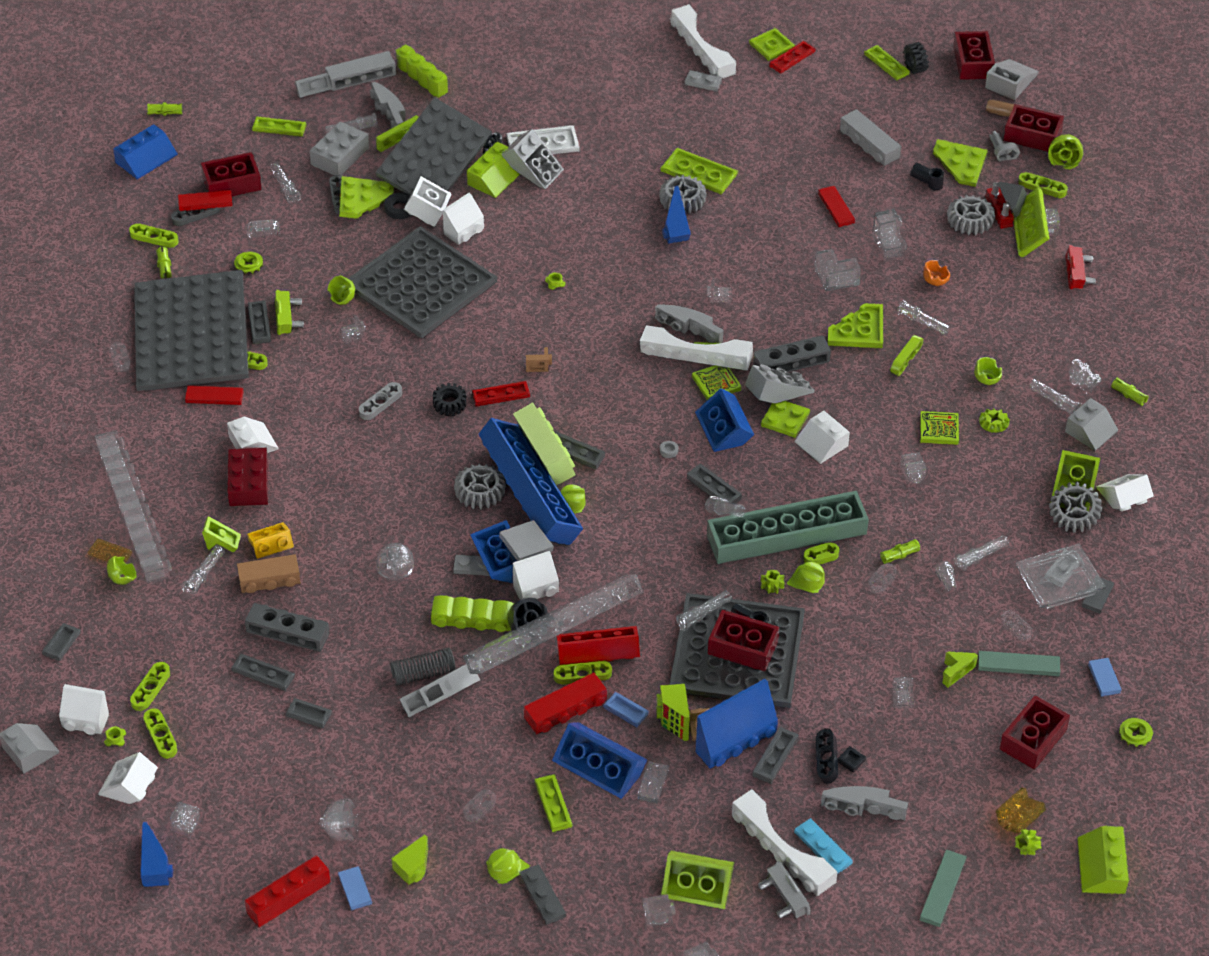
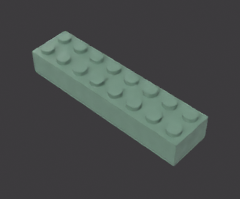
(787, 527)

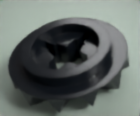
(495, 137)

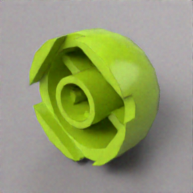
(1065, 148)

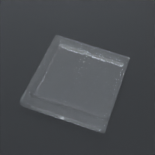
(1060, 576)

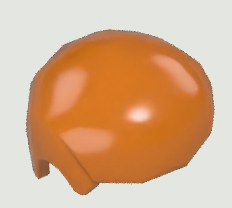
(935, 274)

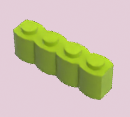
(421, 71)
(468, 613)

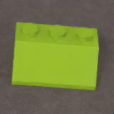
(491, 172)
(1103, 860)
(697, 879)

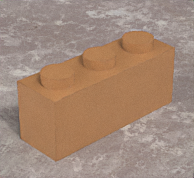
(268, 573)

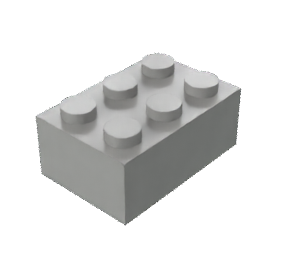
(339, 149)

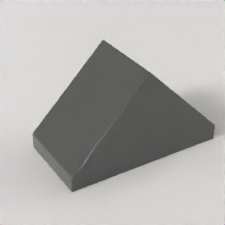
(1014, 195)

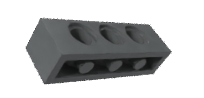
(795, 354)
(287, 627)

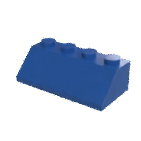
(598, 759)

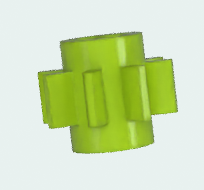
(772, 581)
(1028, 842)

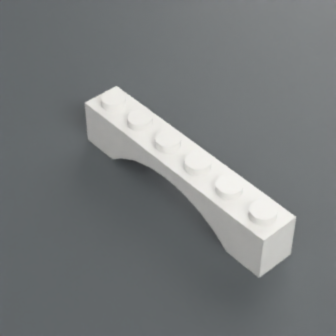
(718, 61)
(730, 354)
(811, 870)

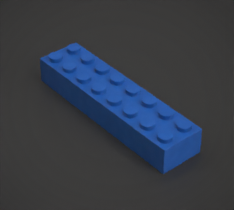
(530, 481)

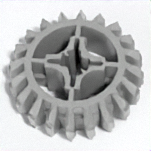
(693, 192)
(970, 215)
(479, 491)
(1075, 497)

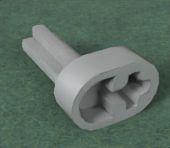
(1003, 151)

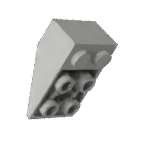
(1009, 78)
(533, 159)
(776, 384)

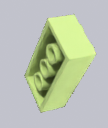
(545, 443)

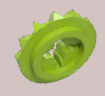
(255, 258)
(997, 425)
(1130, 726)

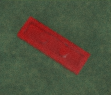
(792, 57)
(205, 200)
(836, 206)
(500, 393)
(214, 395)

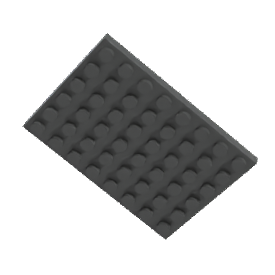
(190, 330)

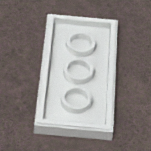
(556, 139)

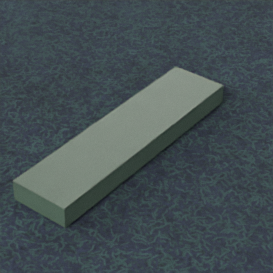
(1019, 663)
(943, 888)

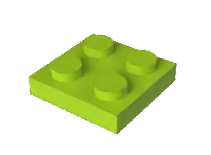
(785, 418)

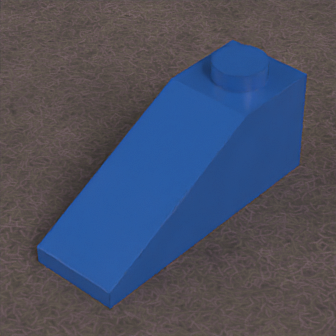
(676, 224)
(154, 861)

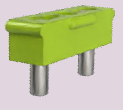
(283, 312)

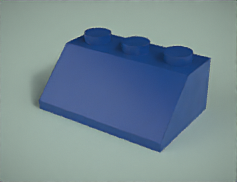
(144, 152)
(724, 421)
(494, 552)

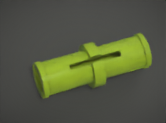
(164, 108)
(163, 262)
(1129, 391)
(900, 551)

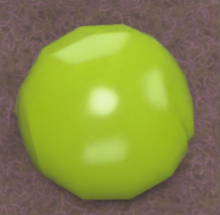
(341, 289)
(985, 368)
(116, 567)

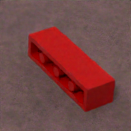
(598, 645)
(565, 703)
(287, 891)

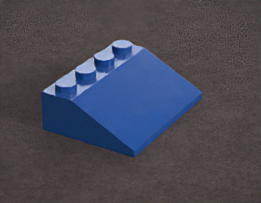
(736, 724)

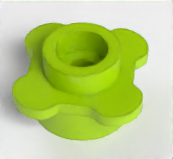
(554, 280)
(112, 732)

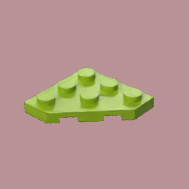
(961, 160)
(362, 195)
(859, 328)

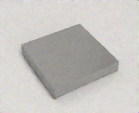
(526, 540)

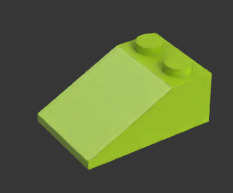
(1076, 468)

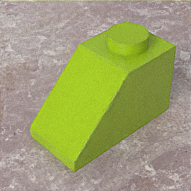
(411, 862)

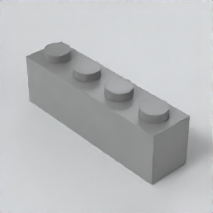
(361, 70)
(870, 137)

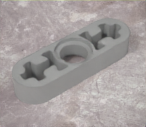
(383, 394)

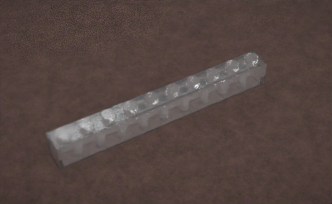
(132, 507)
(552, 624)

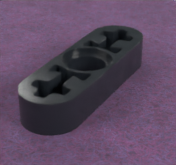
(832, 761)

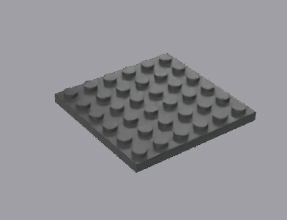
(421, 281)
(722, 678)

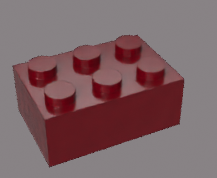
(973, 54)
(1032, 127)
(232, 173)
(248, 476)
(743, 640)
(1034, 732)

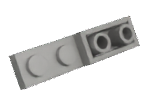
(387, 104)
(687, 319)
(438, 690)
(859, 798)

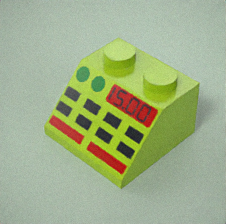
(673, 709)

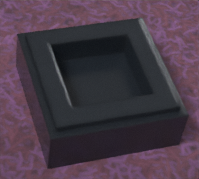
(851, 759)

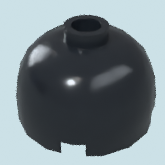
(525, 611)

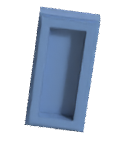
(1104, 677)
(626, 709)
(354, 888)

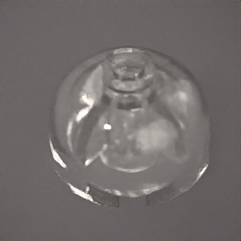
(394, 561)
(339, 816)

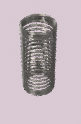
(398, 673)

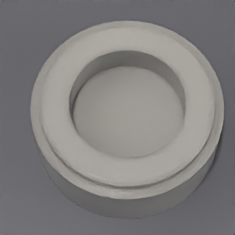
(669, 449)

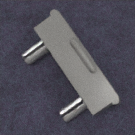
(788, 890)

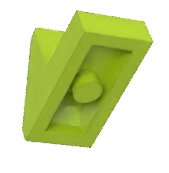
(217, 533)
(958, 666)

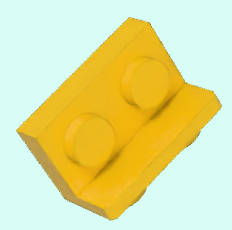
(270, 540)

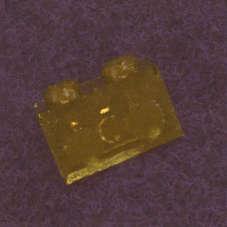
(1019, 811)

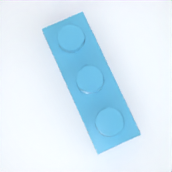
(823, 845)

